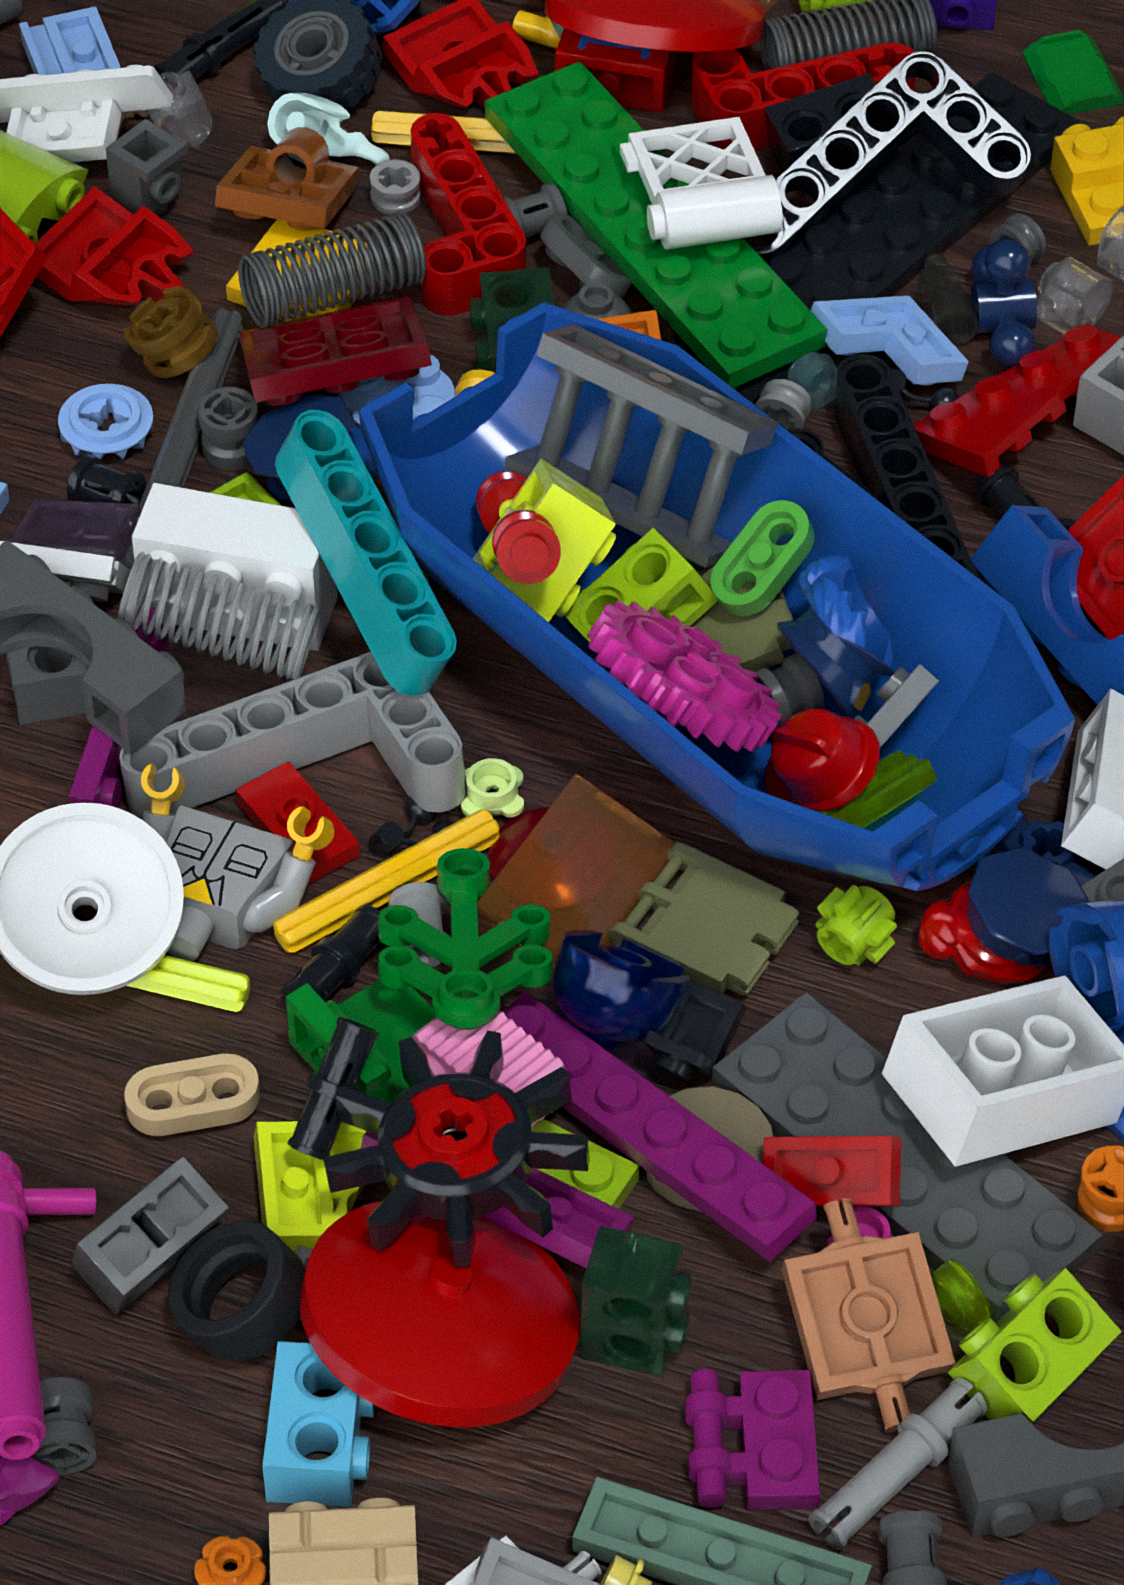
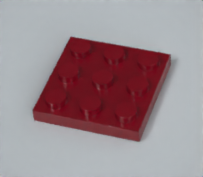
(335, 351)

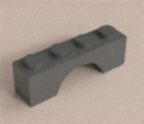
(128, 684)
(1021, 1478)

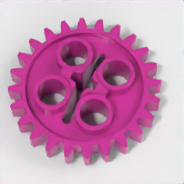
(684, 676)

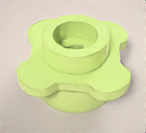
(496, 777)

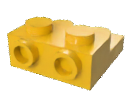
(1090, 174)

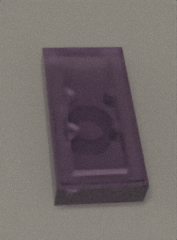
(80, 526)

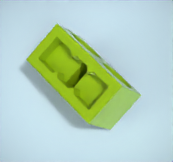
(650, 576)
(1040, 1360)

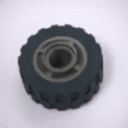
(319, 51)

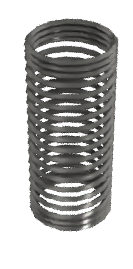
(778, 47)
(256, 272)

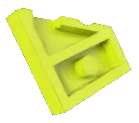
(295, 1185)

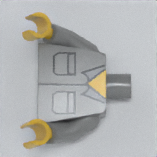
(231, 873)

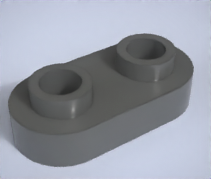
(575, 249)

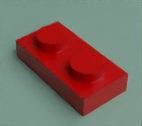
(839, 1167)

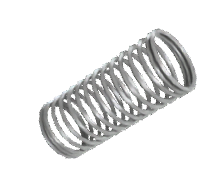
(134, 593)

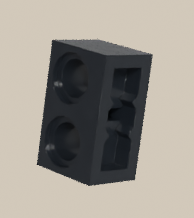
(804, 119)

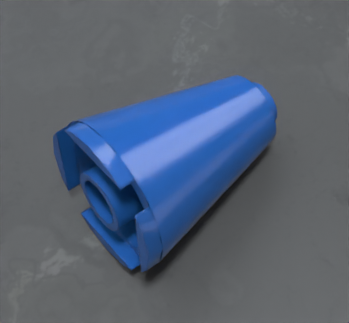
(1091, 955)

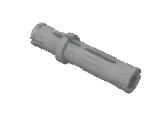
(919, 1443)

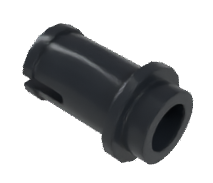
(1003, 490)

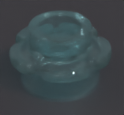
(816, 375)

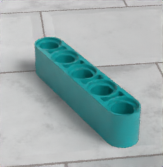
(365, 553)

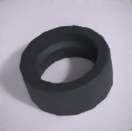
(207, 1268)

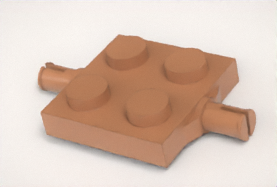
(867, 1315)

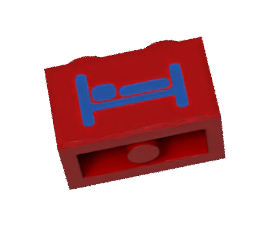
(630, 74)

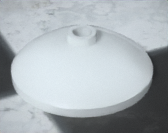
(93, 859)

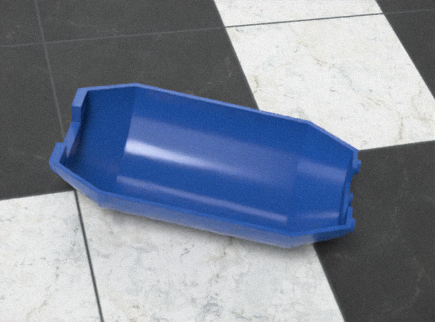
(984, 726)

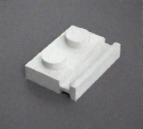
(88, 571)

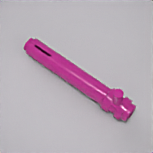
(20, 1386)

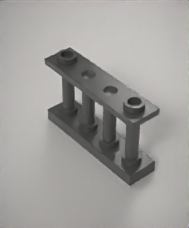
(680, 409)

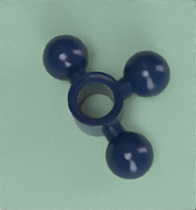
(1005, 299)

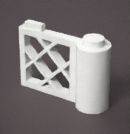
(711, 205)

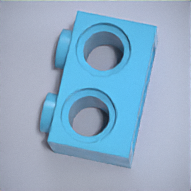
(308, 1424)

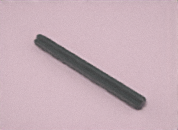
(184, 430)

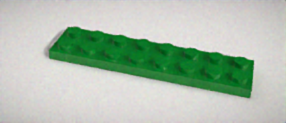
(711, 294)

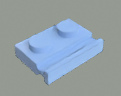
(68, 43)

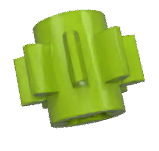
(856, 925)

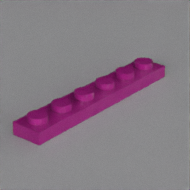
(669, 1138)

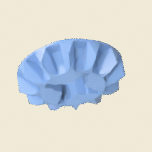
(90, 407)

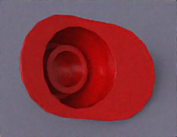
(821, 760)

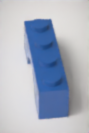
(1035, 568)

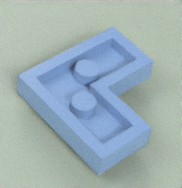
(894, 327)

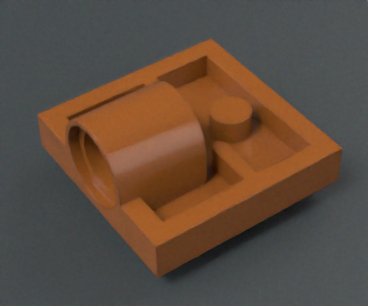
(273, 187)

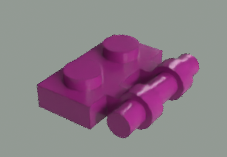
(777, 1439)

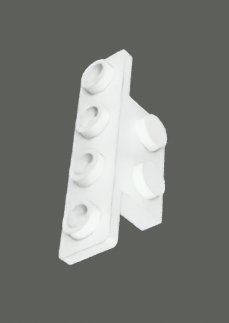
(79, 110)

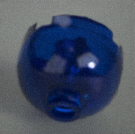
(615, 989)

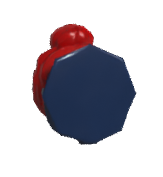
(1001, 918)

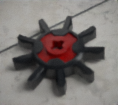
(456, 1147)

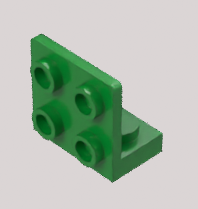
(385, 1009)

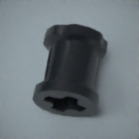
(91, 470)

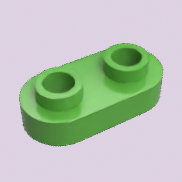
(759, 560)

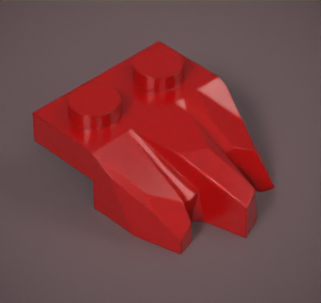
(459, 55)
(110, 254)

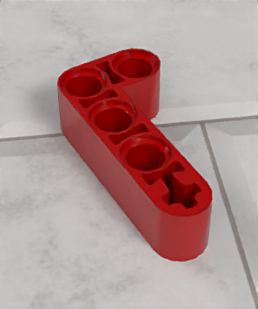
(727, 89)
(470, 210)

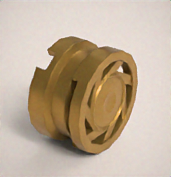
(171, 333)

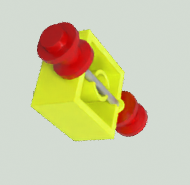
(542, 535)

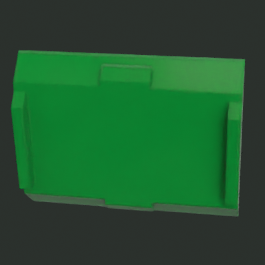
(1072, 72)

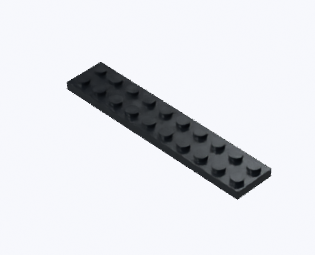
(904, 214)

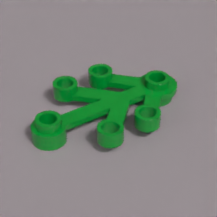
(464, 995)

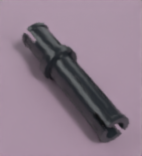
(205, 52)

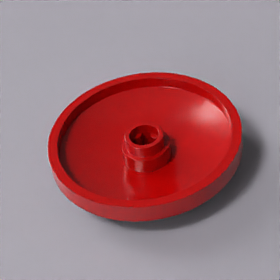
(664, 23)
(436, 1335)

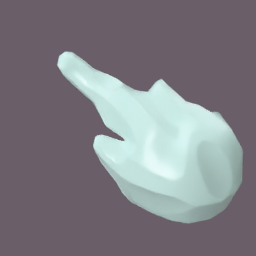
(325, 117)

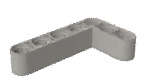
(304, 725)

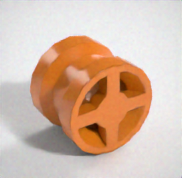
(1103, 1169)

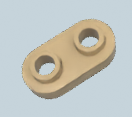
(192, 1093)

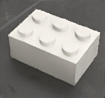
(238, 541)
(1008, 1070)

